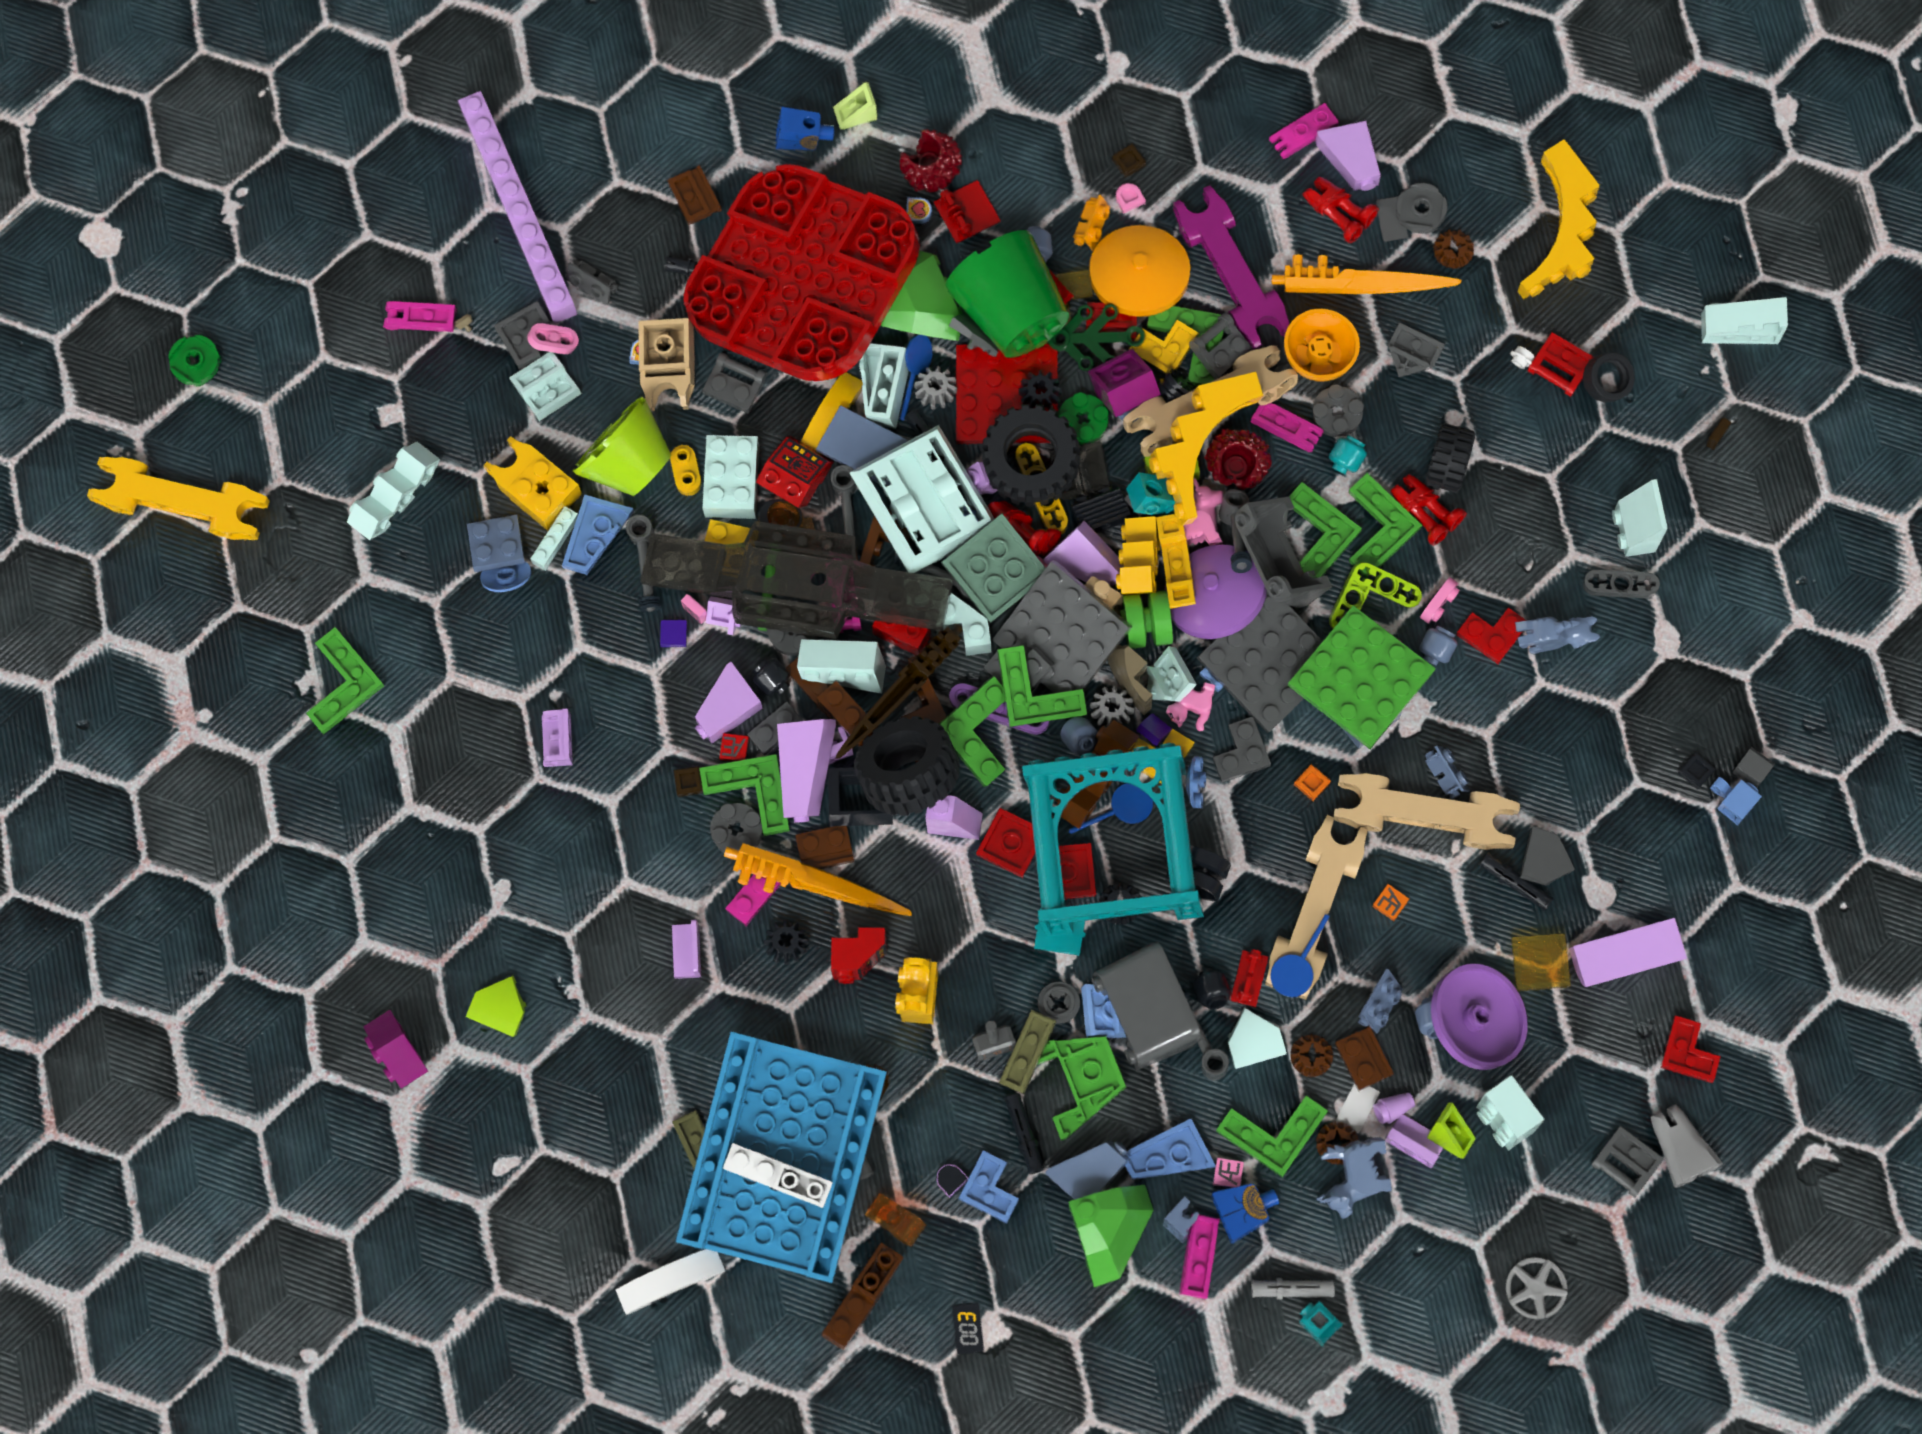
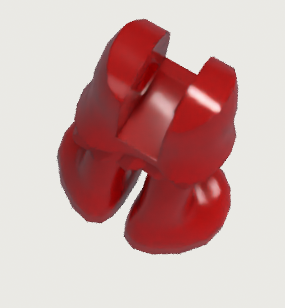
(1336, 197)
(1423, 497)
(1038, 540)

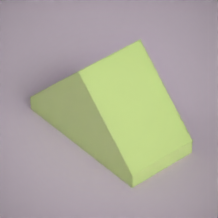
(856, 108)

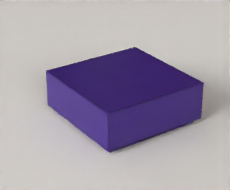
(673, 633)
(1154, 729)

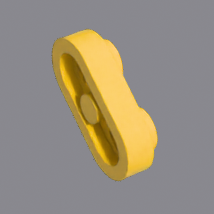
(684, 469)

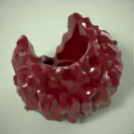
(934, 164)
(1238, 458)

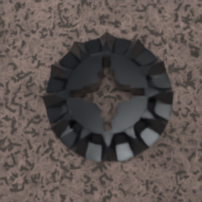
(1111, 893)

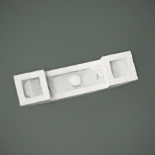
(669, 1279)

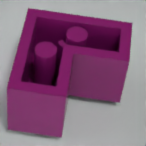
(391, 1045)

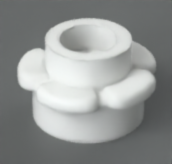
(1522, 357)

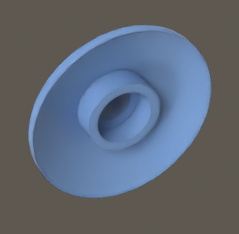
(506, 578)

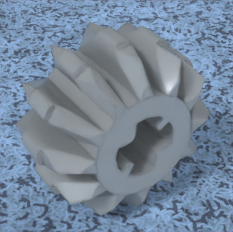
(929, 394)
(1122, 707)

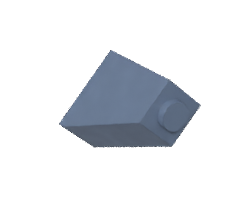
(1090, 1170)

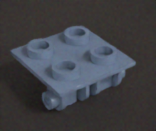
(1381, 1001)

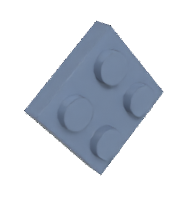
(495, 543)

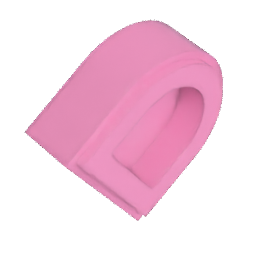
(1129, 197)

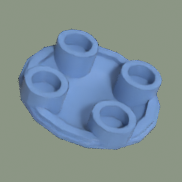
(1195, 781)

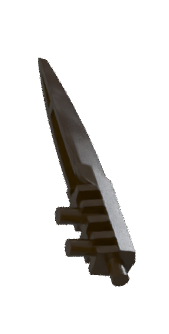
(909, 679)

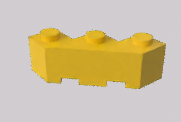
(1139, 556)

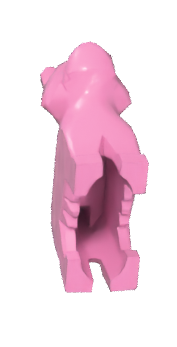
(1205, 525)

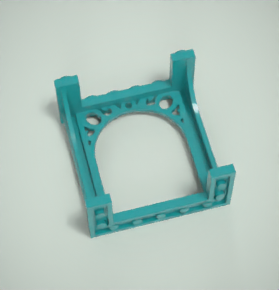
(1042, 783)

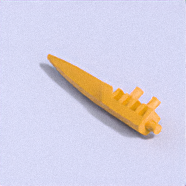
(1353, 281)
(803, 876)

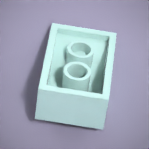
(1640, 520)

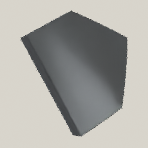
(967, 327)
(1413, 351)
(1545, 858)

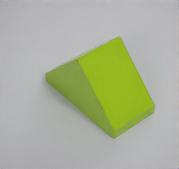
(1452, 1132)

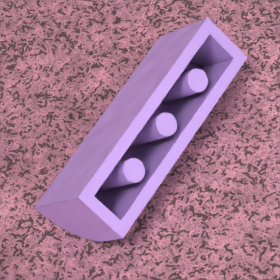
(1628, 952)

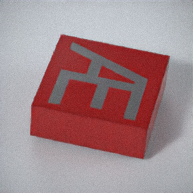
(734, 747)

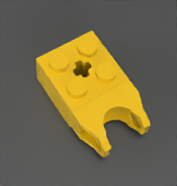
(529, 477)
(918, 992)

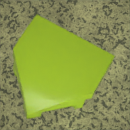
(498, 1007)

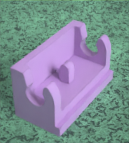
(557, 738)

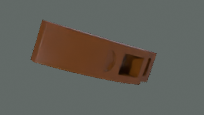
(862, 1296)

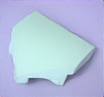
(1169, 677)
(1254, 1040)

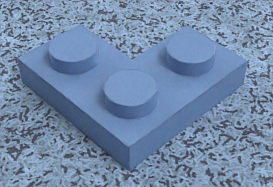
(982, 1190)

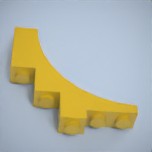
(1574, 191)
(1178, 460)

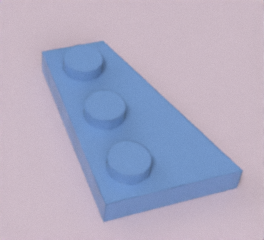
(593, 532)
(1169, 1153)

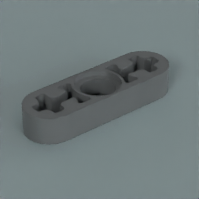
(1639, 592)

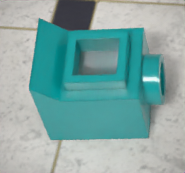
(1319, 1322)

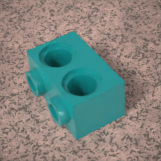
(1150, 495)

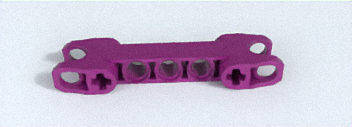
(1211, 231)

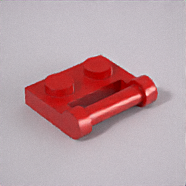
(1563, 356)

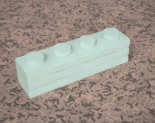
(554, 538)

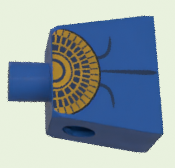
(800, 130)
(1243, 1209)

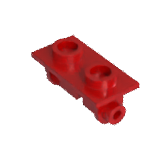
(1249, 978)

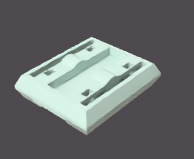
(923, 498)

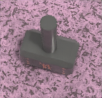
(993, 1041)

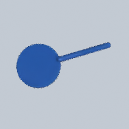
(917, 359)
(1128, 805)
(1292, 973)

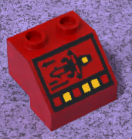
(794, 472)
(857, 956)

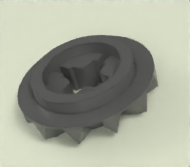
(1059, 990)

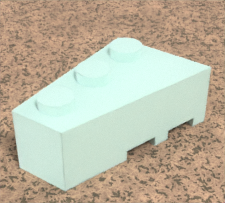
(1745, 322)
(884, 383)
(847, 662)

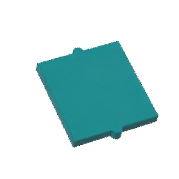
(1061, 943)

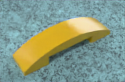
(844, 393)
(1176, 561)

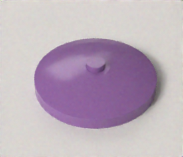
(1223, 598)
(1479, 1016)

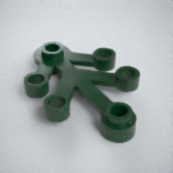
(1092, 337)

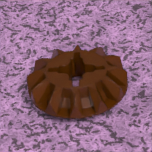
(1448, 257)
(1302, 1064)
(1328, 1134)

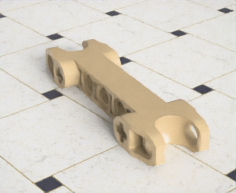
(1158, 415)
(1470, 818)
(1332, 863)

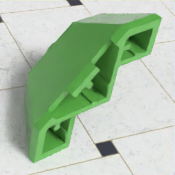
(924, 302)
(1110, 1228)

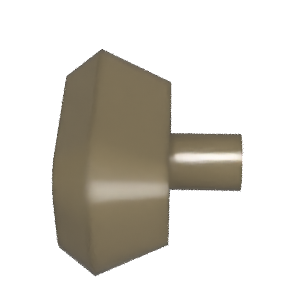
(464, 322)

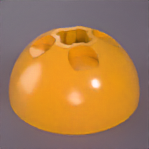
(1323, 334)

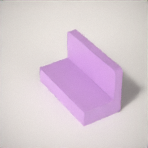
(686, 950)
(1412, 1139)

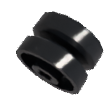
(1207, 871)

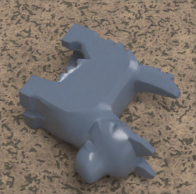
(1551, 634)
(1360, 1175)

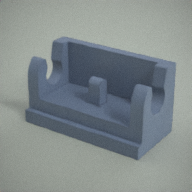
(1178, 1222)

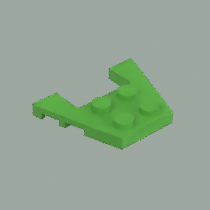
(1091, 1076)

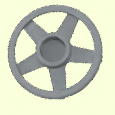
(1536, 1288)

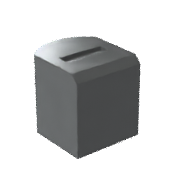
(1753, 767)

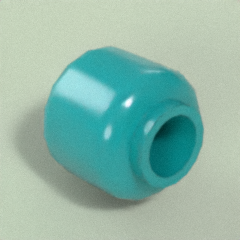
(1347, 455)

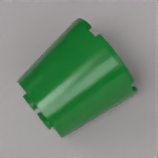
(1010, 294)

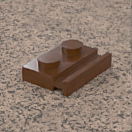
(694, 195)
(825, 847)
(1364, 1058)

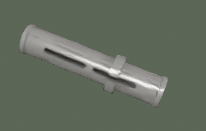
(1292, 1288)

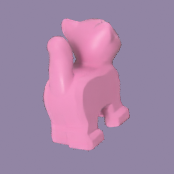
(1195, 701)

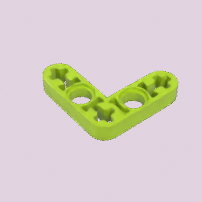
(1363, 588)

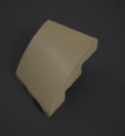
(1127, 670)

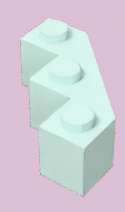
(393, 490)
(974, 626)

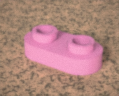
(552, 337)
(1434, 608)

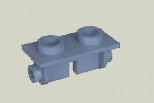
(1443, 763)

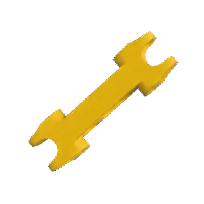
(136, 488)

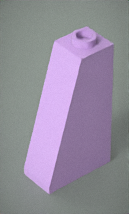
(804, 765)

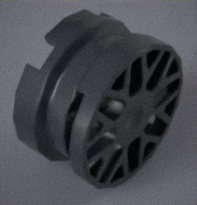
(1174, 384)

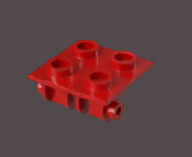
(966, 211)

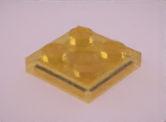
(1540, 962)

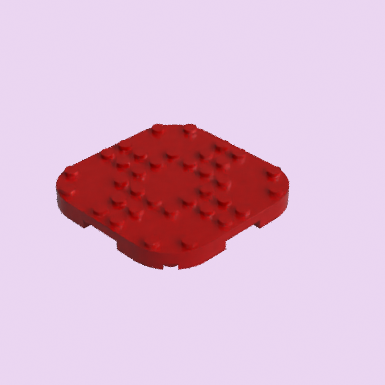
(802, 273)

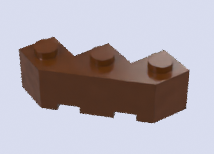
(1084, 802)

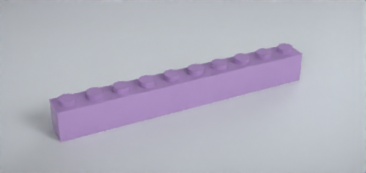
(517, 207)

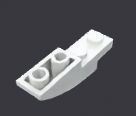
(778, 1175)

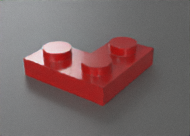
(1490, 640)
(1682, 1056)

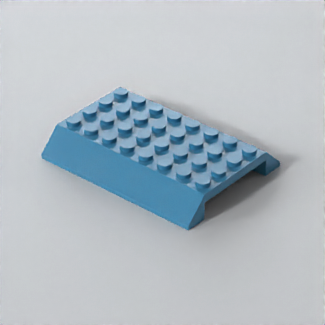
(797, 1111)

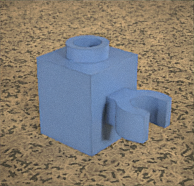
(1736, 801)

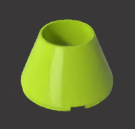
(627, 451)

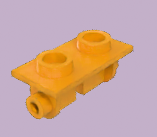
(1096, 212)

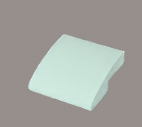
(545, 385)

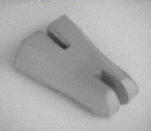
(1683, 1147)

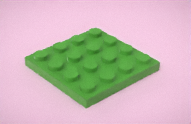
(1361, 677)

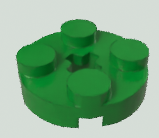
(198, 373)
(1097, 415)

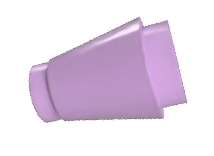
(1393, 1107)

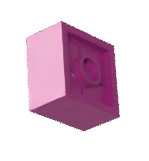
(1124, 382)

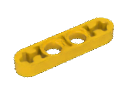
(1036, 459)

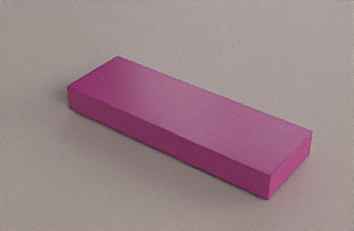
(1199, 1257)

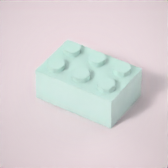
(731, 476)
(1509, 1113)

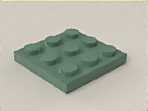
(994, 568)

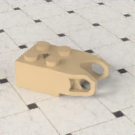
(668, 368)

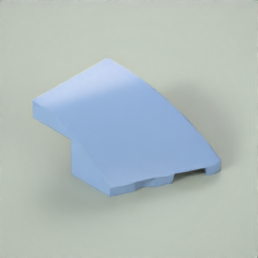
(1099, 1015)

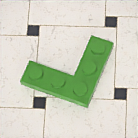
(1198, 321)
(1397, 523)
(1336, 529)
(358, 687)
(1020, 704)
(960, 727)
(757, 772)
(1279, 1152)

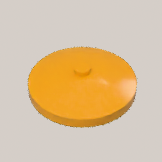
(1139, 270)

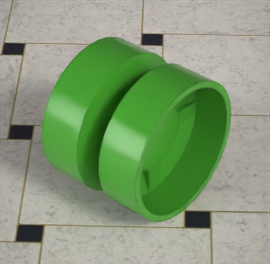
(1153, 619)

